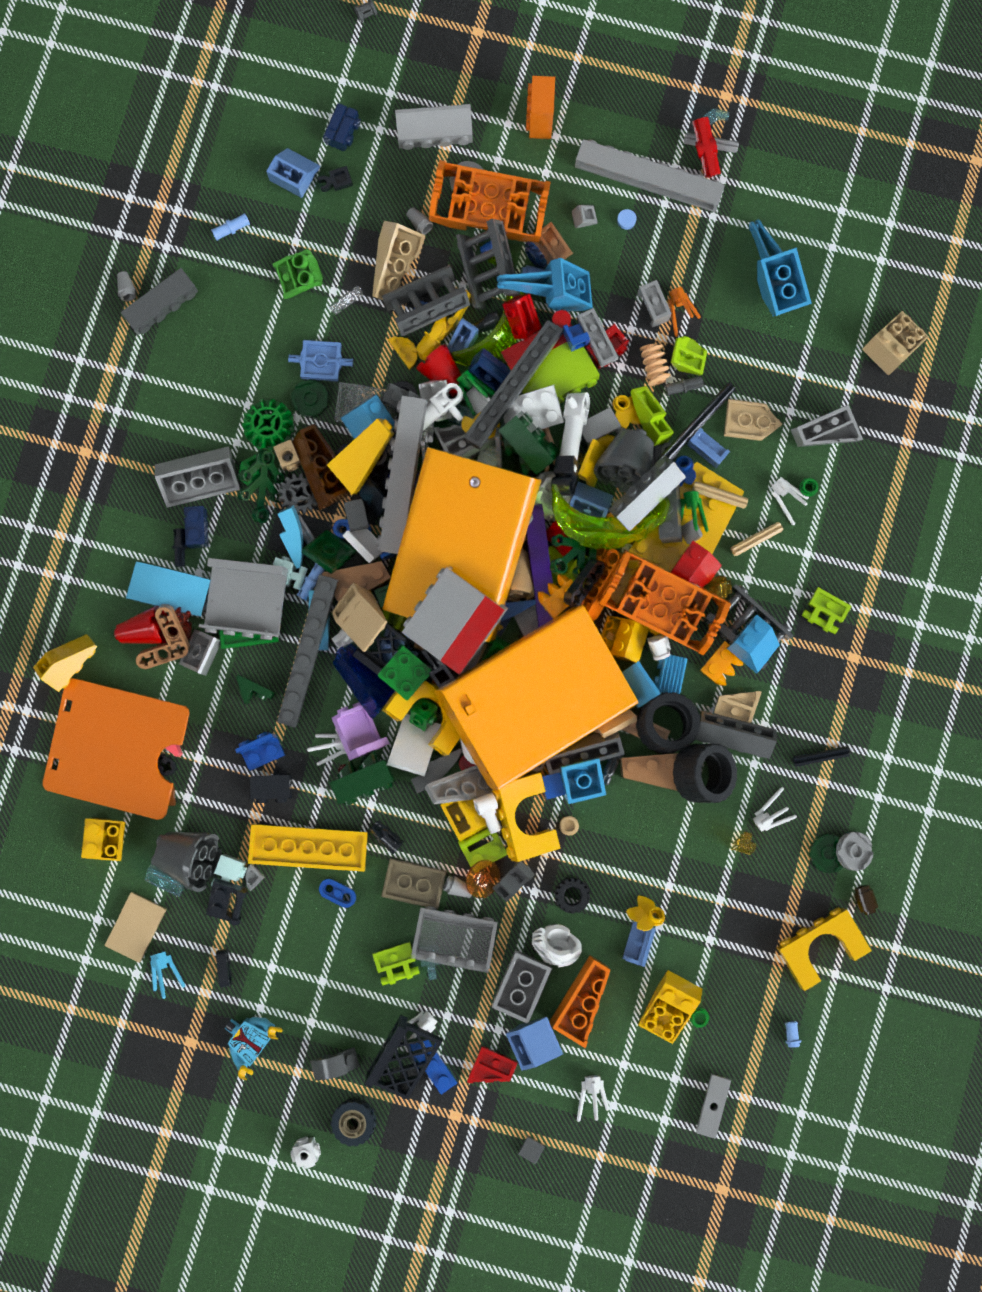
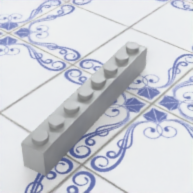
(649, 175)
(403, 472)

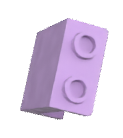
(357, 731)

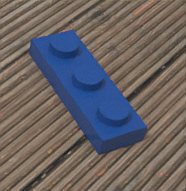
(437, 1069)

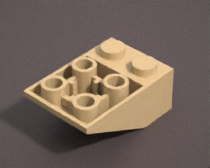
(895, 343)
(359, 616)

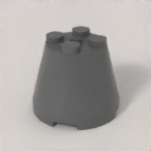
(625, 459)
(187, 857)

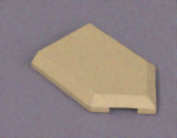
(749, 420)

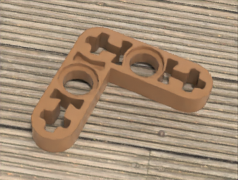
(172, 640)

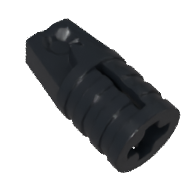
(386, 837)

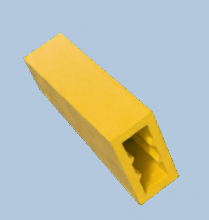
(358, 459)

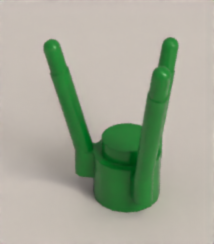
(468, 380)
(692, 501)

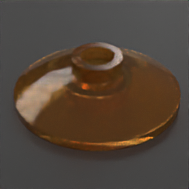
(489, 877)

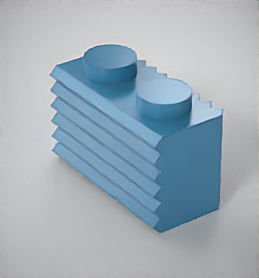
(670, 674)

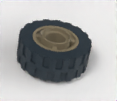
(345, 1131)

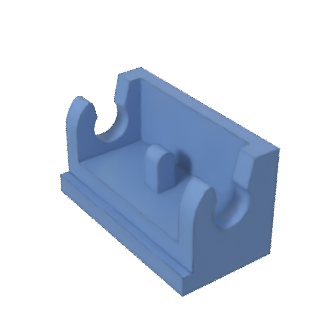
(708, 448)
(638, 945)

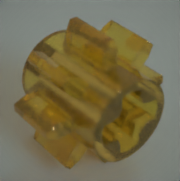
(720, 586)

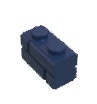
(341, 127)
(488, 369)
(196, 527)

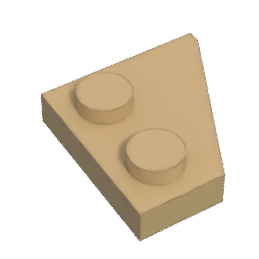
(738, 706)

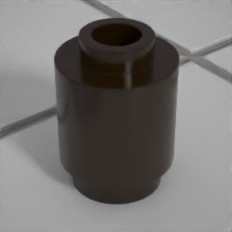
(865, 899)

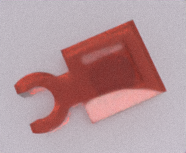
(187, 626)

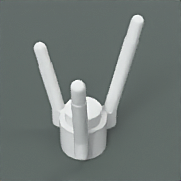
(782, 487)
(337, 743)
(764, 821)
(426, 1022)
(592, 1085)

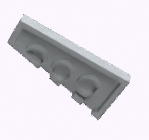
(458, 787)

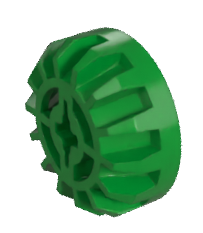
(275, 435)

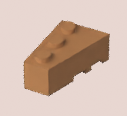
(368, 576)
(652, 770)

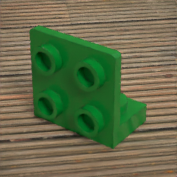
(404, 672)

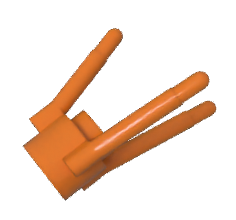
(680, 298)

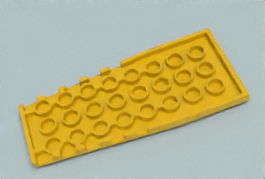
(667, 554)

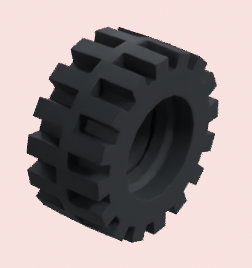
(584, 895)

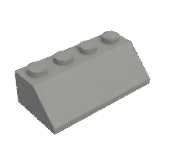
(434, 126)
(197, 477)

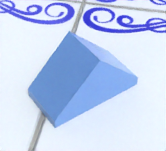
(463, 337)

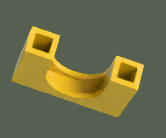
(445, 737)
(520, 844)
(795, 950)

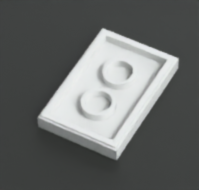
(412, 748)

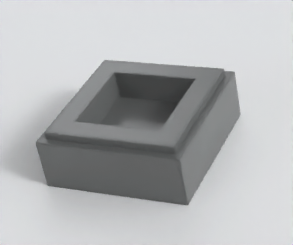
(531, 1149)

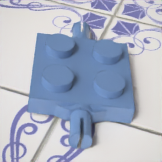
(320, 360)

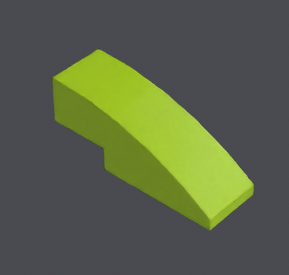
(651, 415)

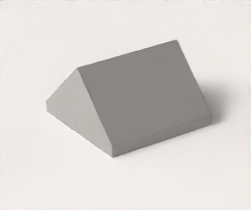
(201, 652)

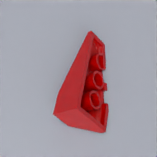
(696, 565)

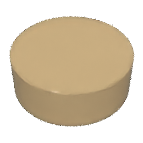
(569, 825)

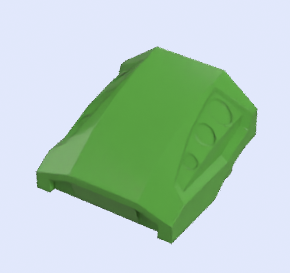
(298, 273)

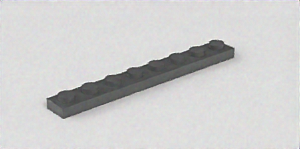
(513, 385)
(307, 650)

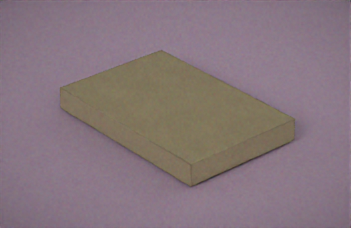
(413, 883)

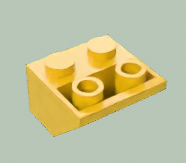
(624, 638)
(103, 839)

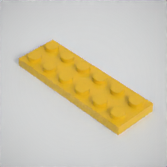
(307, 847)

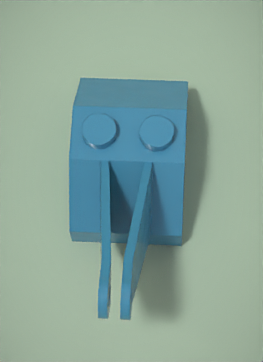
(778, 275)
(564, 285)

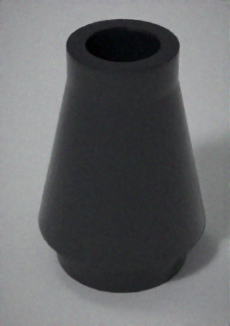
(488, 322)

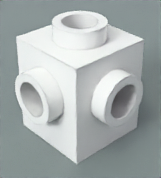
(308, 1146)

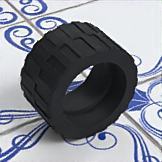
(687, 712)
(721, 773)

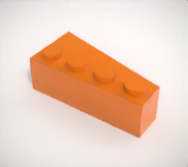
(578, 1008)

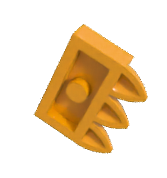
(555, 602)
(720, 663)

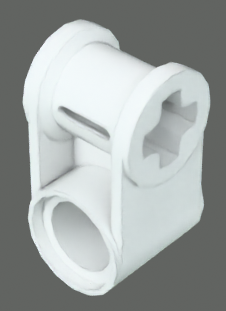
(659, 647)

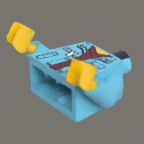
(249, 1041)

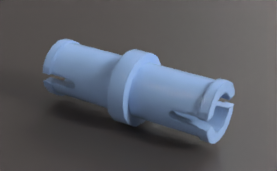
(230, 227)
(310, 582)

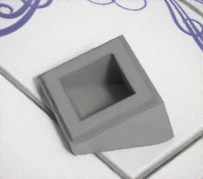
(584, 216)
(689, 533)

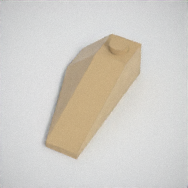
(395, 253)

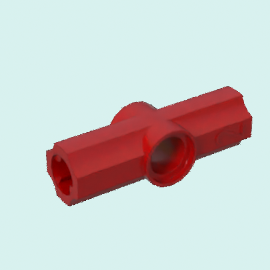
(706, 147)

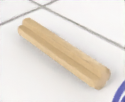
(720, 495)
(756, 539)

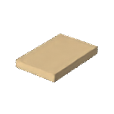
(135, 927)

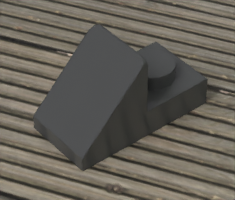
(356, 515)

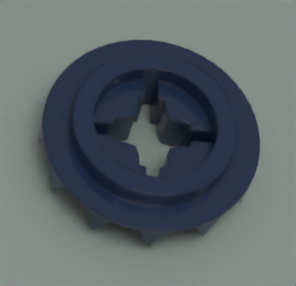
(535, 255)

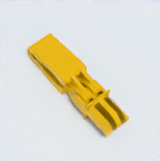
(439, 331)

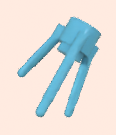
(158, 962)

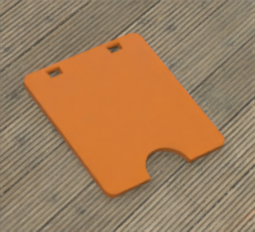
(113, 747)

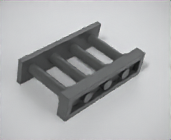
(502, 254)
(432, 311)
(730, 633)

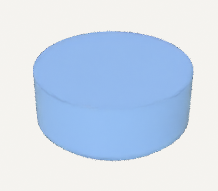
(626, 219)

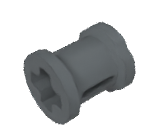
(365, 10)

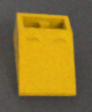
(63, 662)
(464, 818)
(671, 1007)

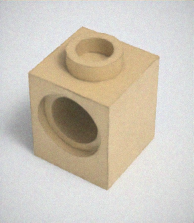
(287, 448)

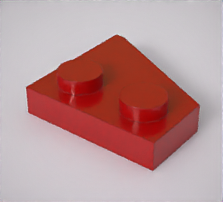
(492, 1067)

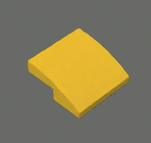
(587, 468)

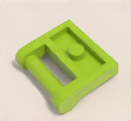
(490, 851)

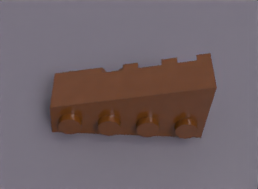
(314, 456)

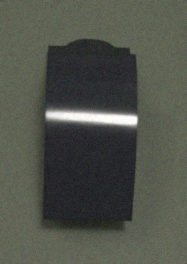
(440, 672)

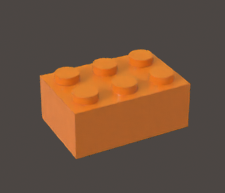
(540, 107)

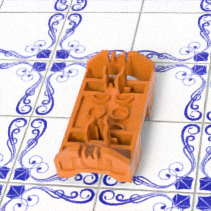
(487, 196)
(664, 602)

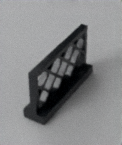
(375, 662)
(390, 1047)

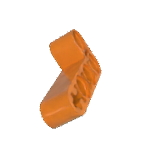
(591, 602)

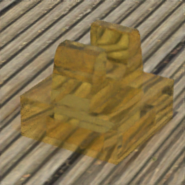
(744, 844)

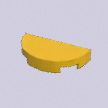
(405, 349)

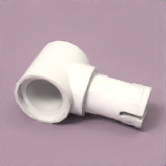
(486, 807)

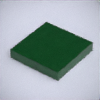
(328, 551)

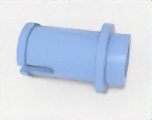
(792, 1034)

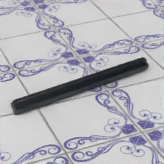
(699, 421)

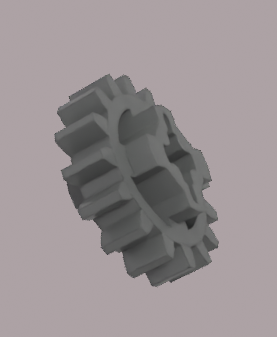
(292, 490)

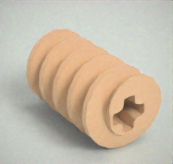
(654, 364)

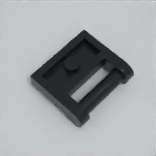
(220, 901)

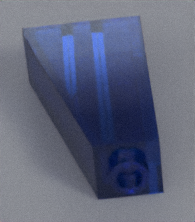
(363, 682)

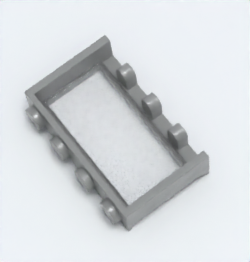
(454, 939)

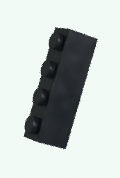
(374, 487)

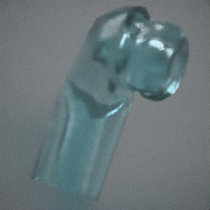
(716, 114)

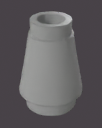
(419, 221)
(126, 289)
(456, 887)

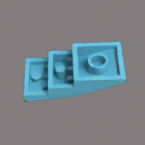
(166, 586)

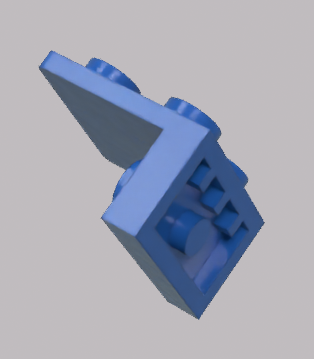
(261, 751)

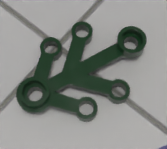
(261, 482)
(577, 550)

